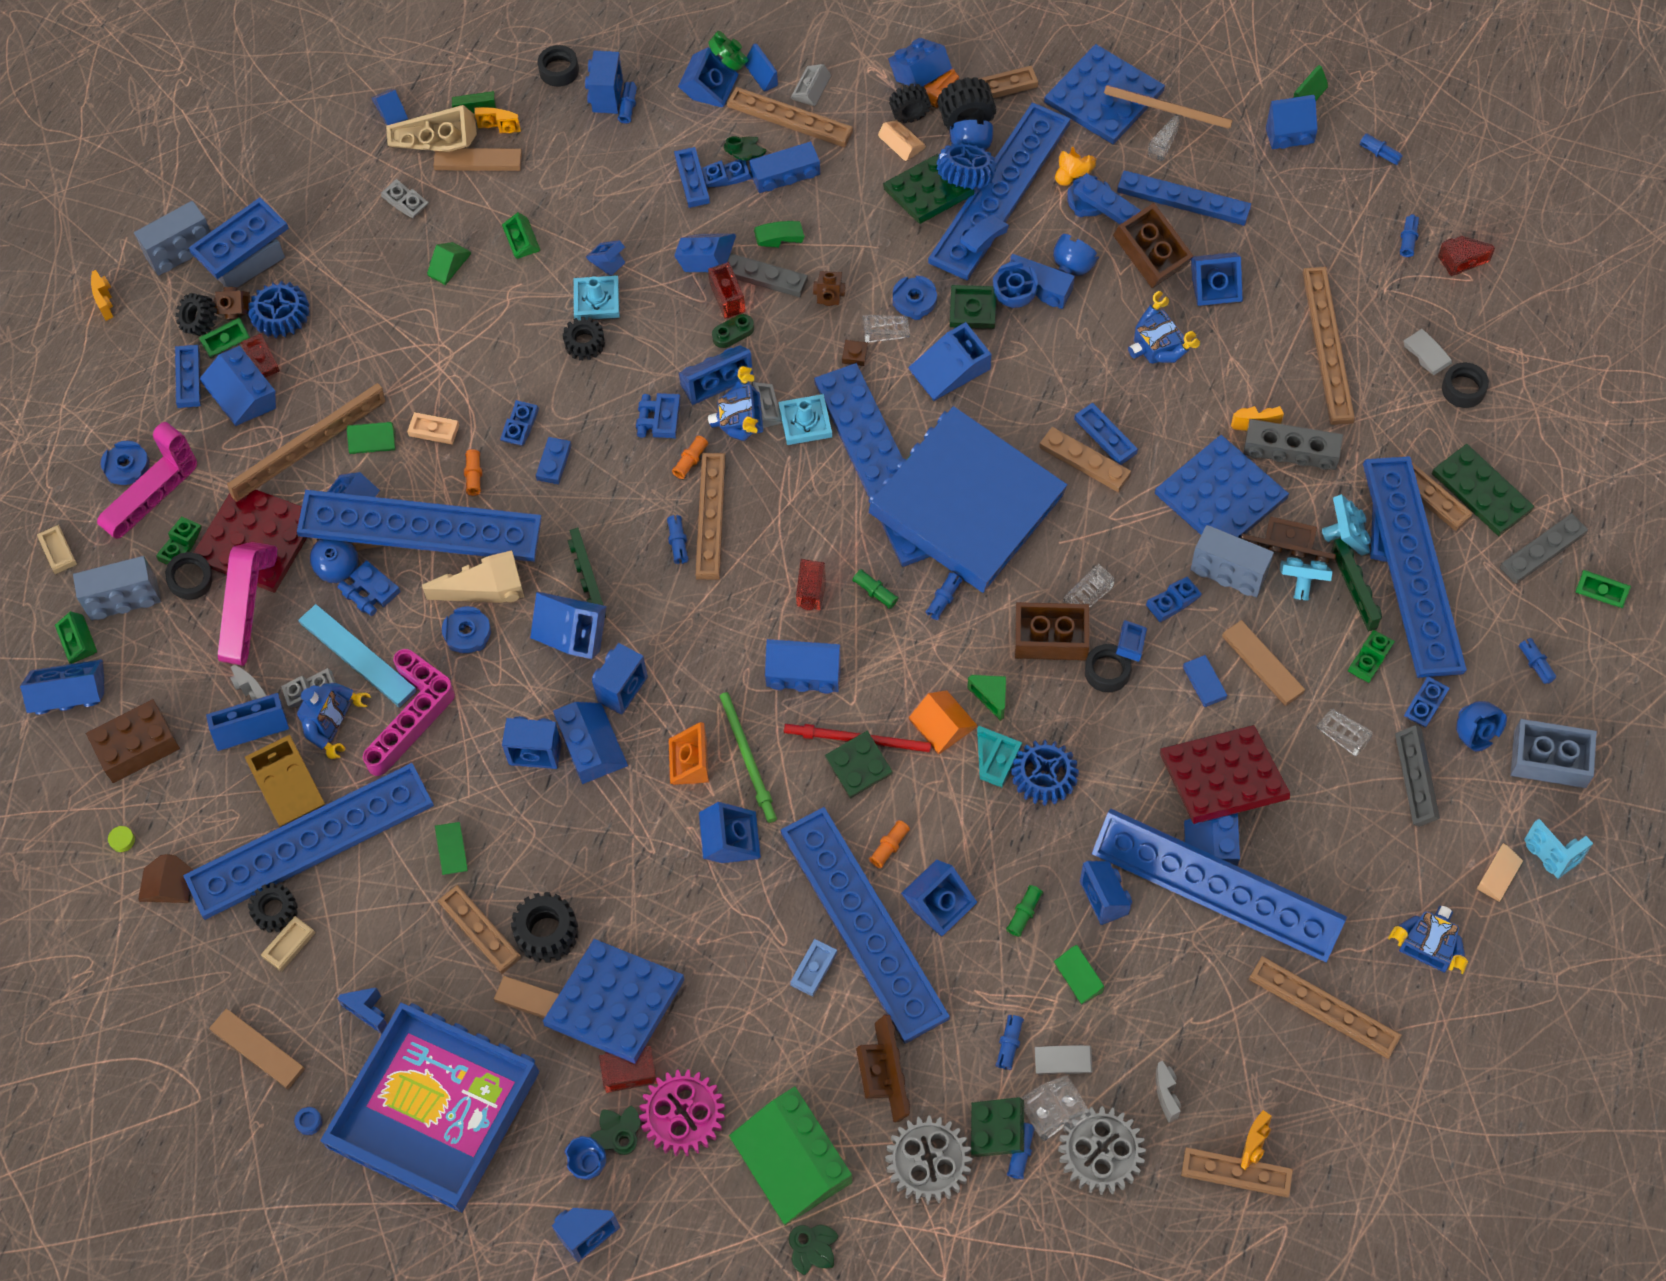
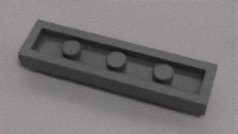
(768, 275)
(1543, 548)
(1417, 776)

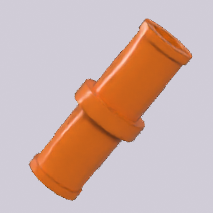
(690, 457)
(473, 472)
(889, 844)

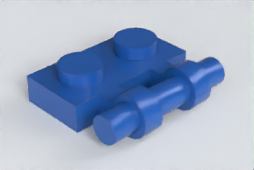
(665, 417)
(374, 583)

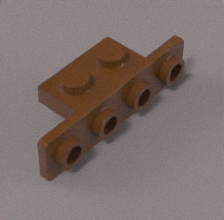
(1290, 536)
(882, 1069)

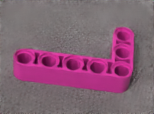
(152, 486)
(239, 599)
(411, 713)

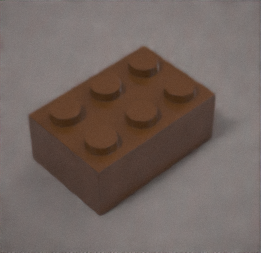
(1153, 245)
(1051, 631)
(132, 741)

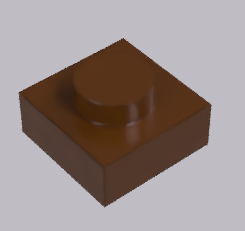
(854, 352)

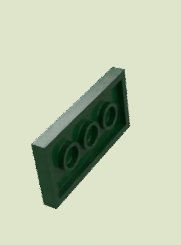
(1482, 490)

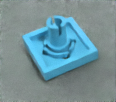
(596, 294)
(804, 412)
(1349, 526)
(1305, 574)

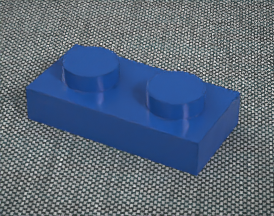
(553, 460)

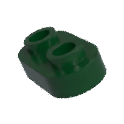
(734, 331)

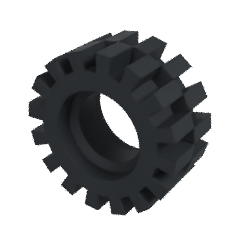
(909, 103)
(205, 314)
(583, 349)
(266, 895)

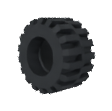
(966, 101)
(535, 910)

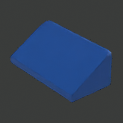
(761, 68)

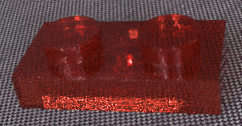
(260, 355)

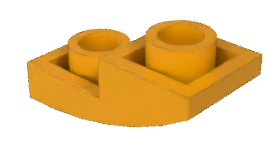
(492, 117)
(101, 294)
(1242, 416)
(1254, 1143)

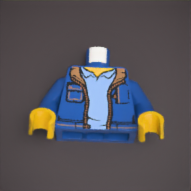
(1159, 337)
(739, 409)
(323, 713)
(1432, 940)

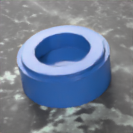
(308, 1120)

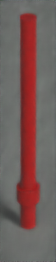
(809, 731)

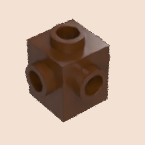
(829, 288)
(232, 302)

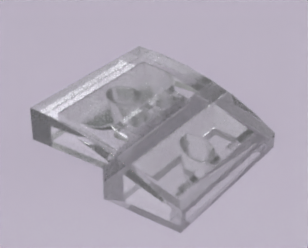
(1055, 1106)

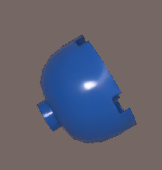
(970, 132)
(1074, 257)
(1015, 284)
(337, 567)
(1479, 724)

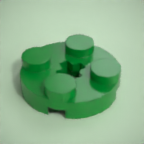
(729, 50)

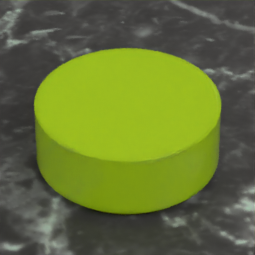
(121, 839)

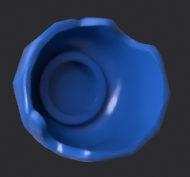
(585, 1157)

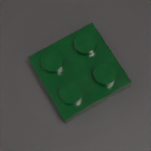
(972, 305)
(858, 764)
(997, 1127)

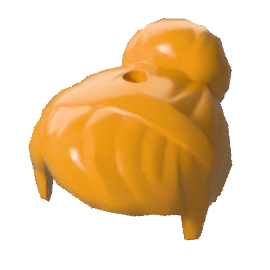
(1073, 167)

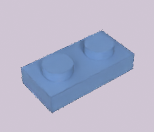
(813, 967)

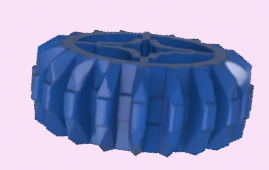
(966, 166)
(283, 314)
(1058, 760)

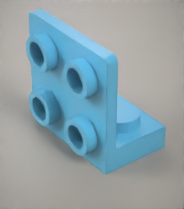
(1555, 857)

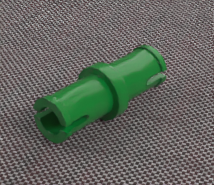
(875, 589)
(1024, 911)

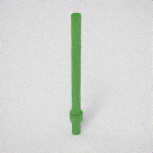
(763, 797)

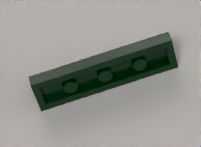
(583, 565)
(1354, 580)

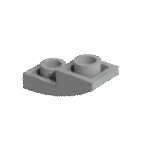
(403, 199)
(1428, 351)
(246, 682)
(293, 689)
(1063, 1059)
(1165, 1084)

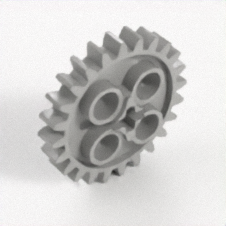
(951, 1154)
(1119, 1166)

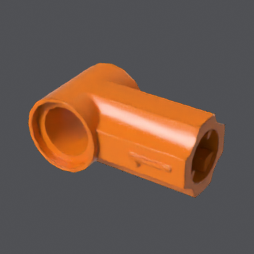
(937, 85)

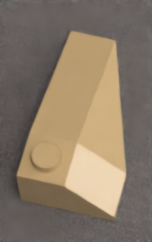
(437, 131)
(492, 581)

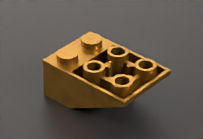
(284, 780)

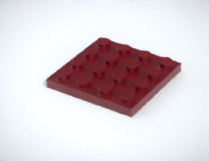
(258, 520)
(1224, 774)

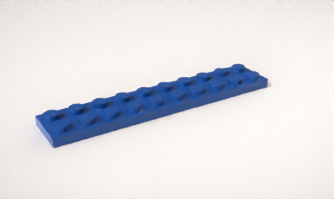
(1015, 171)
(865, 440)
(418, 525)
(1414, 567)
(308, 841)
(1219, 885)
(865, 925)

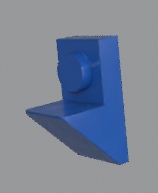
(607, 256)
(362, 1004)

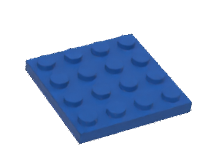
(1083, 98)
(1221, 490)
(614, 1000)

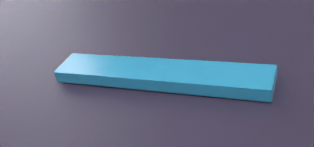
(357, 655)

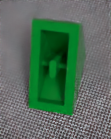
(447, 261)
(990, 692)

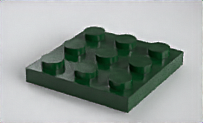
(924, 191)

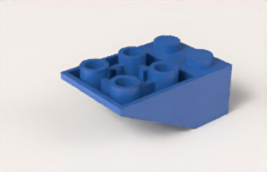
(951, 362)
(568, 624)

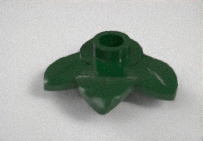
(744, 148)
(616, 1128)
(815, 1250)

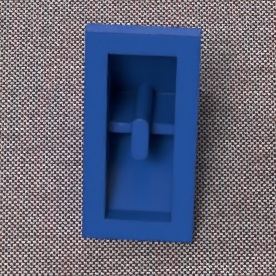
(390, 107)

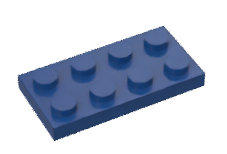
(238, 238)

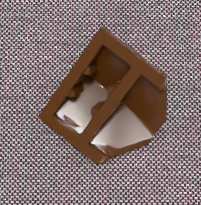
(165, 881)

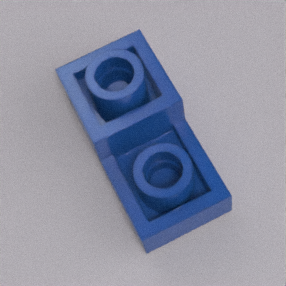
(723, 175)
(981, 235)
(520, 423)
(1175, 599)
(1426, 702)

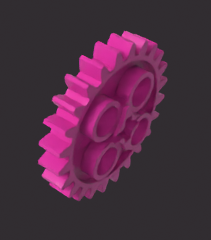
(662, 1126)

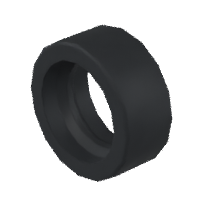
(554, 53)
(1470, 371)
(188, 558)
(1103, 684)

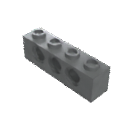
(1303, 439)

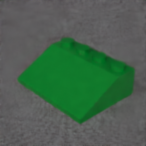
(791, 1156)

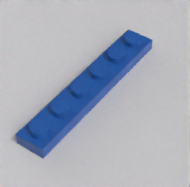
(1184, 198)

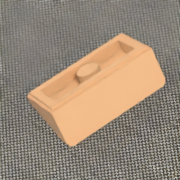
(900, 139)
(1500, 873)

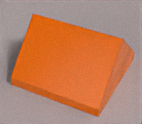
(941, 720)
(689, 756)

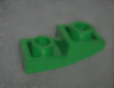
(773, 233)
(182, 539)
(1371, 656)
(451, 848)

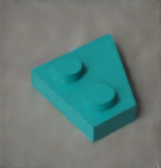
(996, 755)

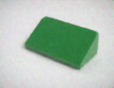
(1314, 84)
(476, 100)
(520, 236)
(224, 337)
(371, 437)
(1602, 588)
(75, 637)
(1079, 974)

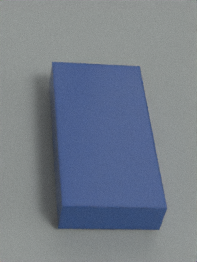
(1131, 640)
(1204, 681)

